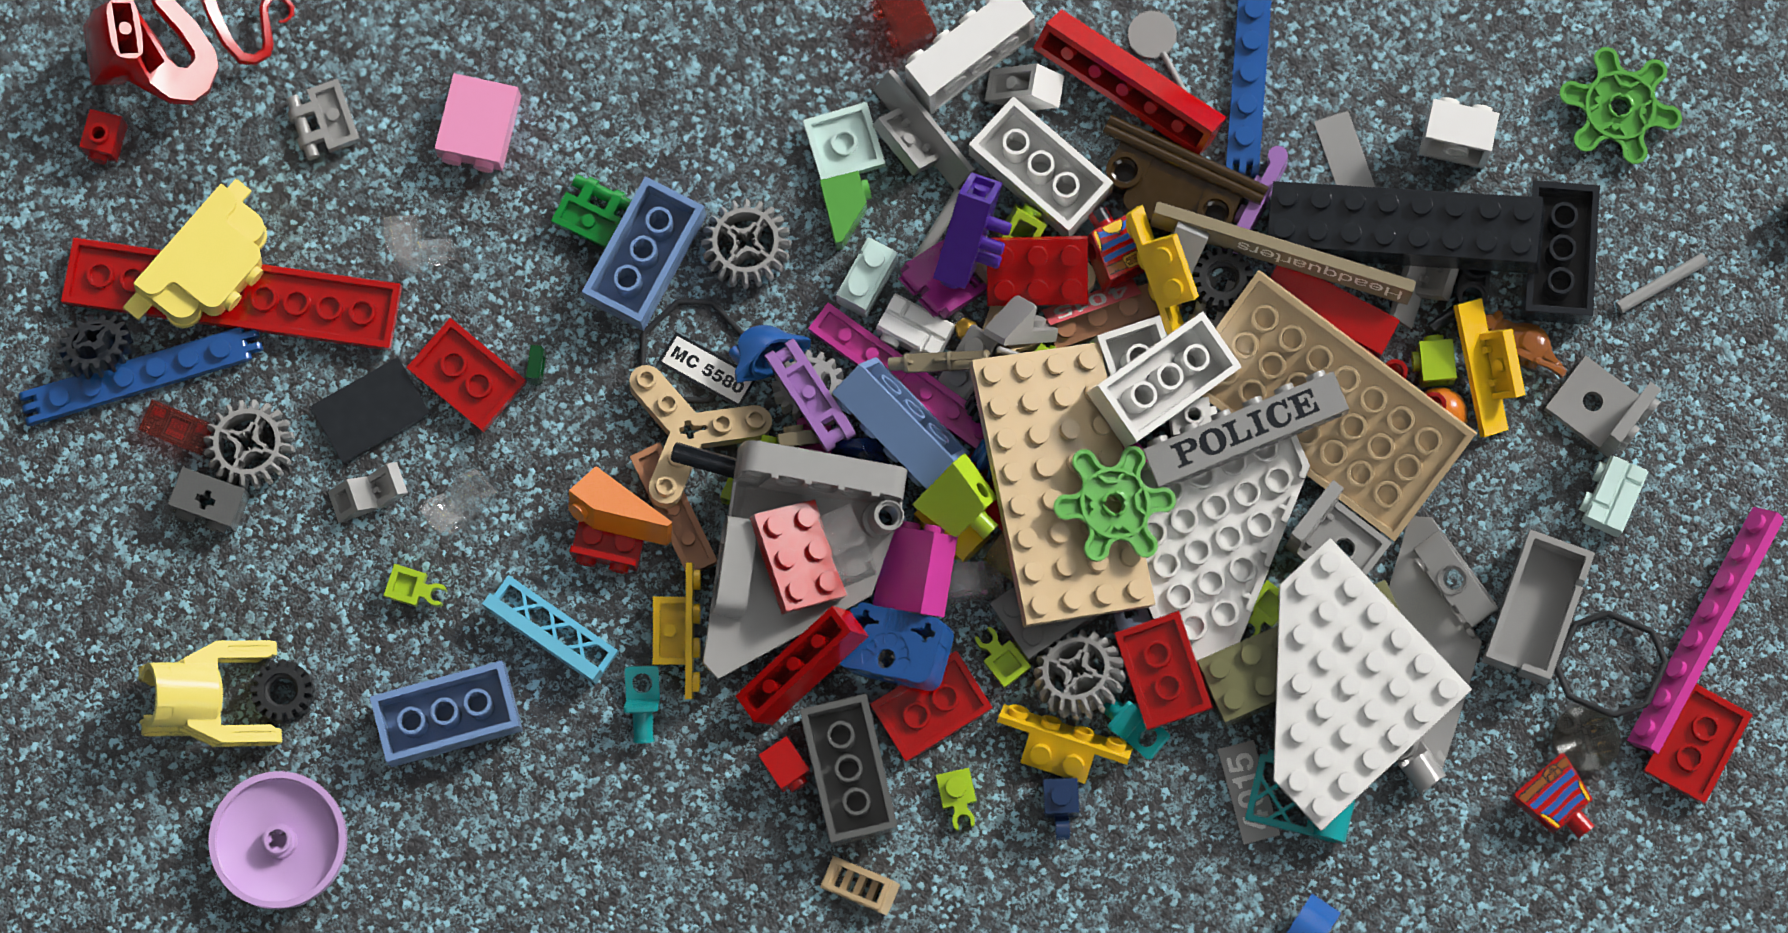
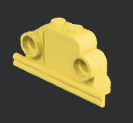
(204, 261)

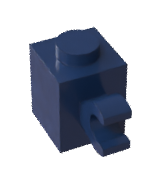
(1061, 802)

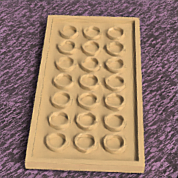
(1032, 426)
(1392, 440)

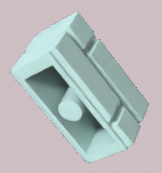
(867, 277)
(1613, 496)

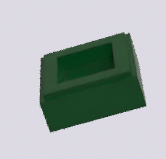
(536, 365)

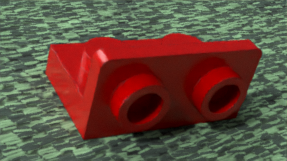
(606, 548)

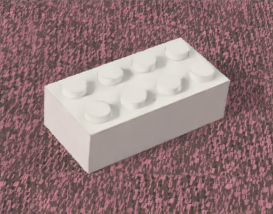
(968, 51)
(1040, 167)
(1164, 379)

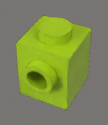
(1025, 221)
(1434, 361)

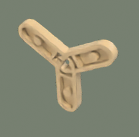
(673, 413)

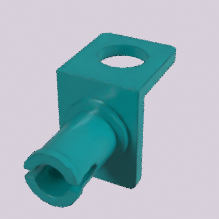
(642, 703)
(1129, 725)

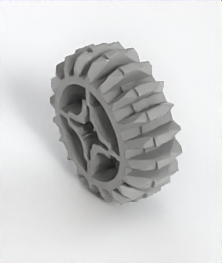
(739, 255)
(255, 431)
(1070, 659)

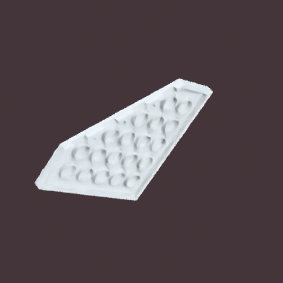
(1223, 541)
(1348, 685)

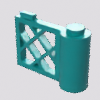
(1334, 832)

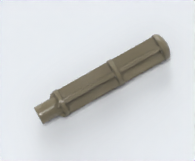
(936, 362)

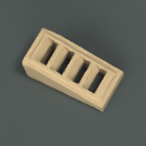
(886, 896)

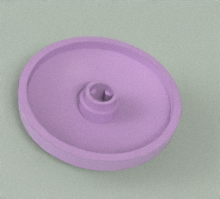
(277, 840)

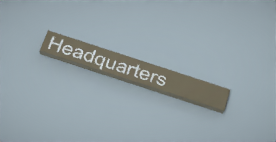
(1288, 254)

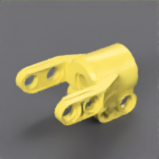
(192, 696)

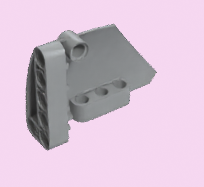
(770, 476)

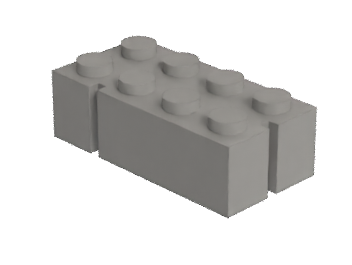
(1538, 607)

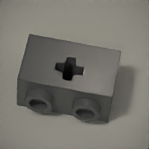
(195, 487)

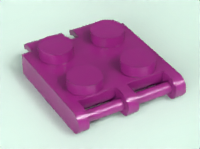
(937, 298)

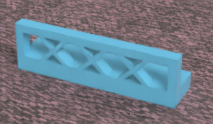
(542, 638)

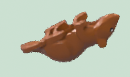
(1531, 343)

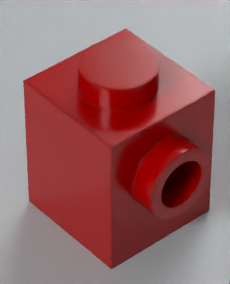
(103, 136)
(785, 765)

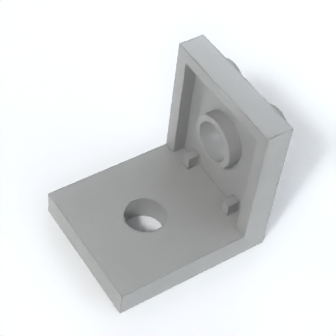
(1620, 408)
(1335, 521)

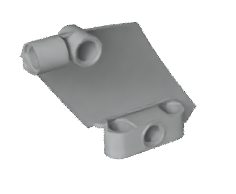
(1446, 622)

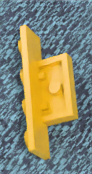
(1165, 268)
(1490, 366)
(674, 630)
(1059, 746)

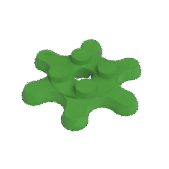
(1636, 90)
(1136, 501)

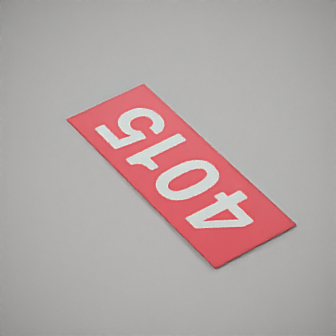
(1095, 301)

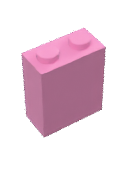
(477, 123)

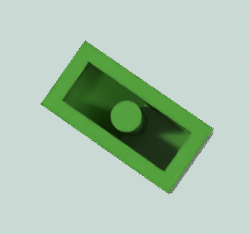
(845, 204)

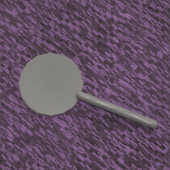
(1153, 37)

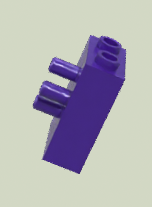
(968, 232)

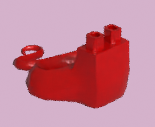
(126, 49)

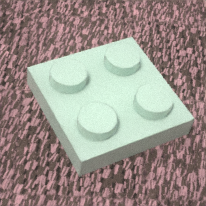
(844, 141)

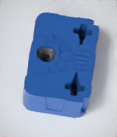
(900, 636)

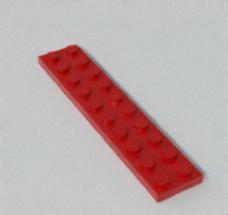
(279, 303)

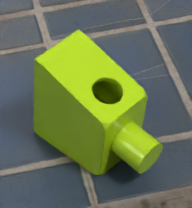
(959, 500)

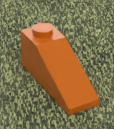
(614, 509)

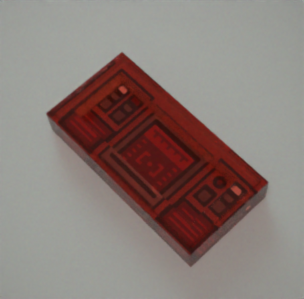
(175, 427)

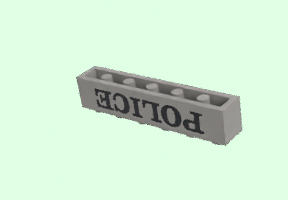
(1246, 430)

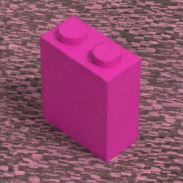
(916, 570)

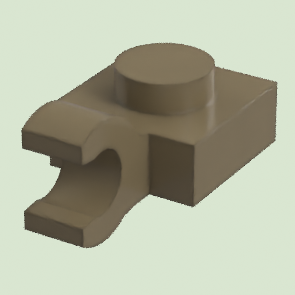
(796, 436)

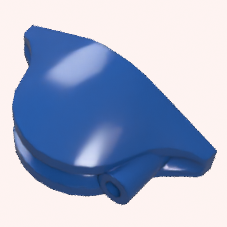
(755, 344)

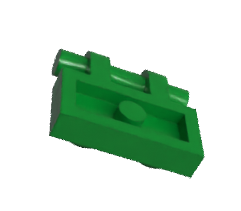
(586, 219)

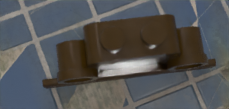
(1157, 170)

